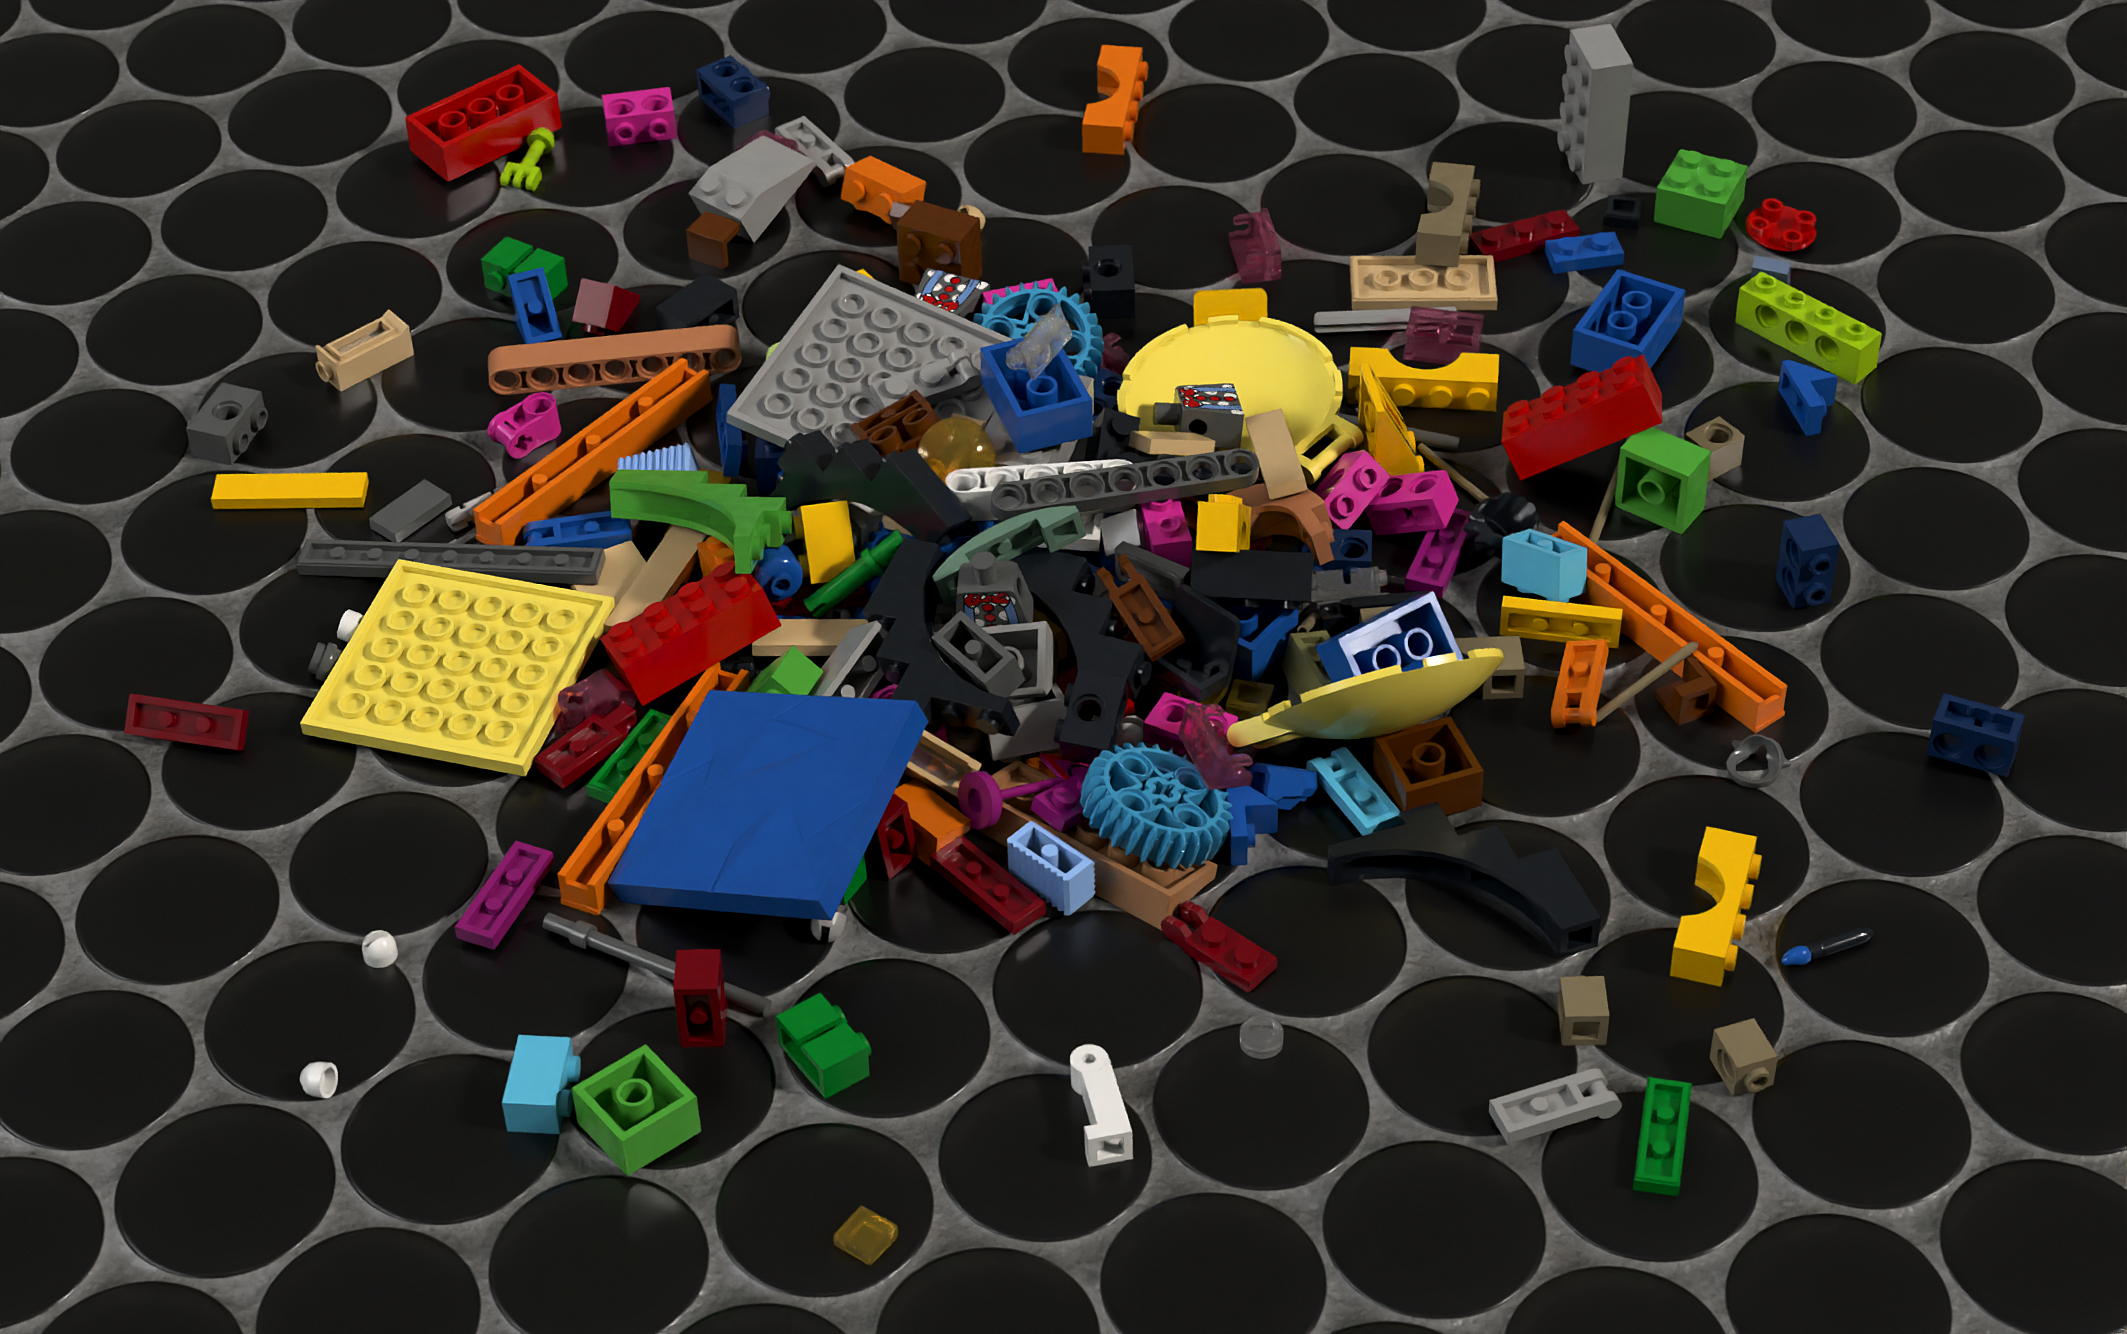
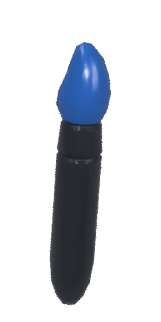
(1802, 955)

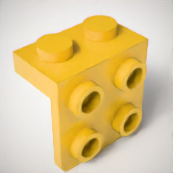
(1246, 303)

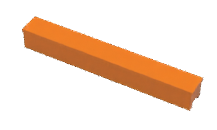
(592, 454)
(1665, 627)
(590, 866)

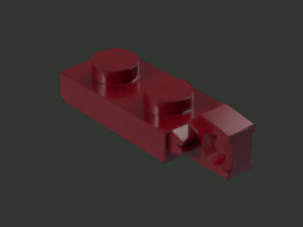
(586, 745)

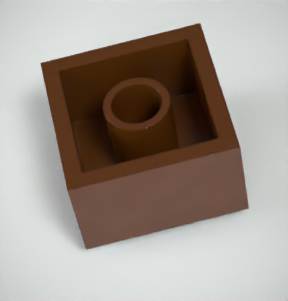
(938, 240)
(1428, 767)

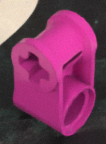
(530, 424)

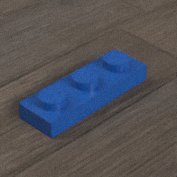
(731, 439)

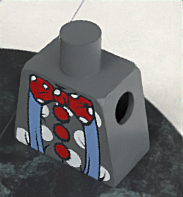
(952, 293)
(1204, 410)
(993, 592)

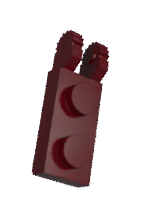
(1219, 947)

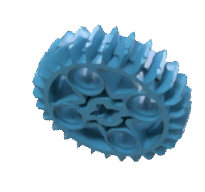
(1033, 301)
(1155, 805)

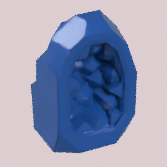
(1283, 783)

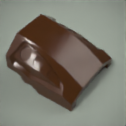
(897, 425)

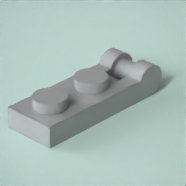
(818, 147)
(930, 380)
(1554, 1105)

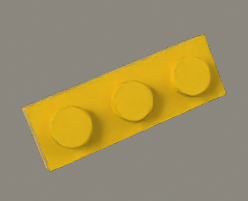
(1559, 621)

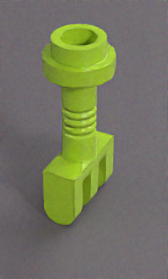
(540, 142)

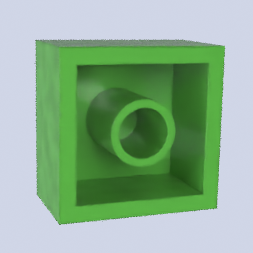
(1700, 193)
(1662, 479)
(636, 1109)

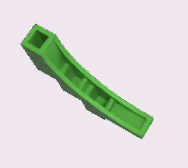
(711, 508)

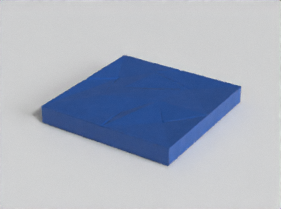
(769, 804)

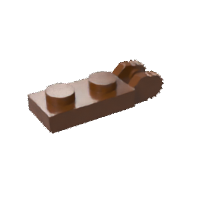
(1142, 611)

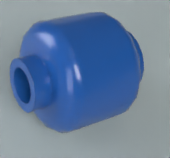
(778, 573)

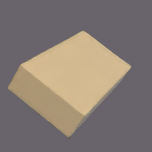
(1171, 443)

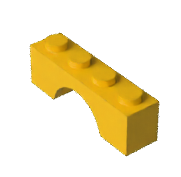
(1462, 385)
(1223, 524)
(1705, 939)

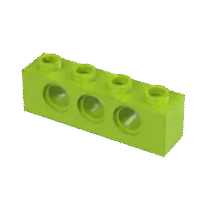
(1808, 327)

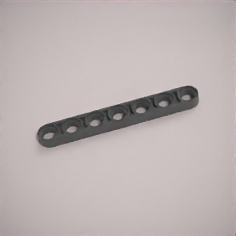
(1139, 473)

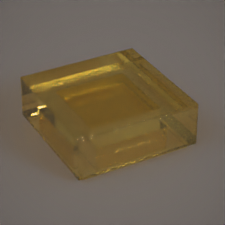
(1249, 698)
(865, 1235)

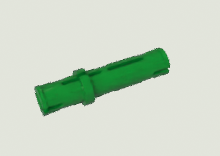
(854, 576)

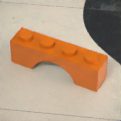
(1111, 121)

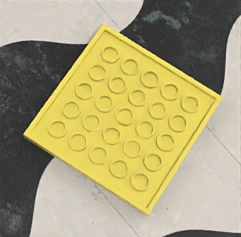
(459, 667)

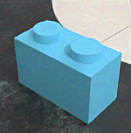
(1544, 565)
(540, 1084)

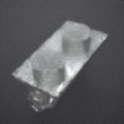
(1040, 343)
(1331, 588)

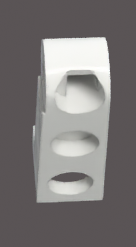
(1110, 1132)

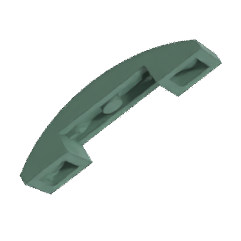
(1010, 539)

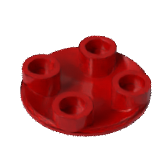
(1781, 226)

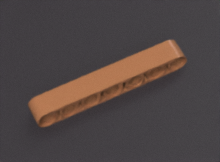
(611, 359)

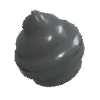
(324, 660)

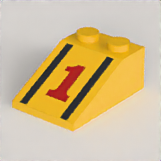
(1384, 428)

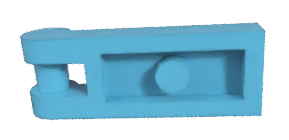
(1355, 792)

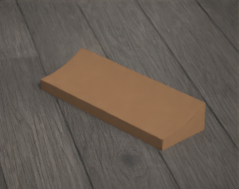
(1123, 881)

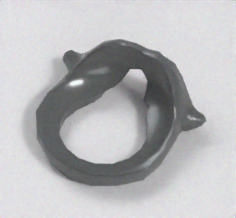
(1750, 745)

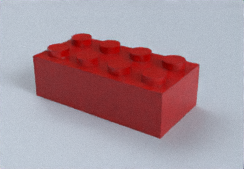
(482, 122)
(1581, 416)
(689, 631)

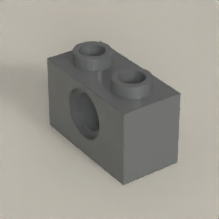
(226, 423)
(978, 656)

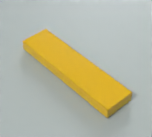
(290, 490)

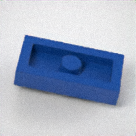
(1584, 252)

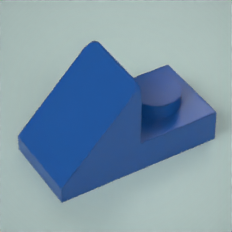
(534, 306)
(1807, 393)
(1251, 815)

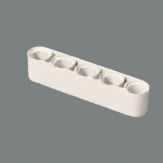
(975, 485)

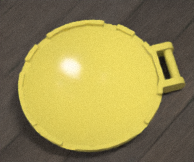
(1270, 369)
(1371, 702)

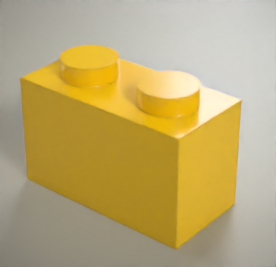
(825, 540)

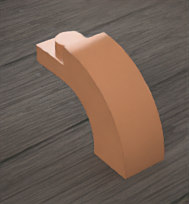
(1295, 515)

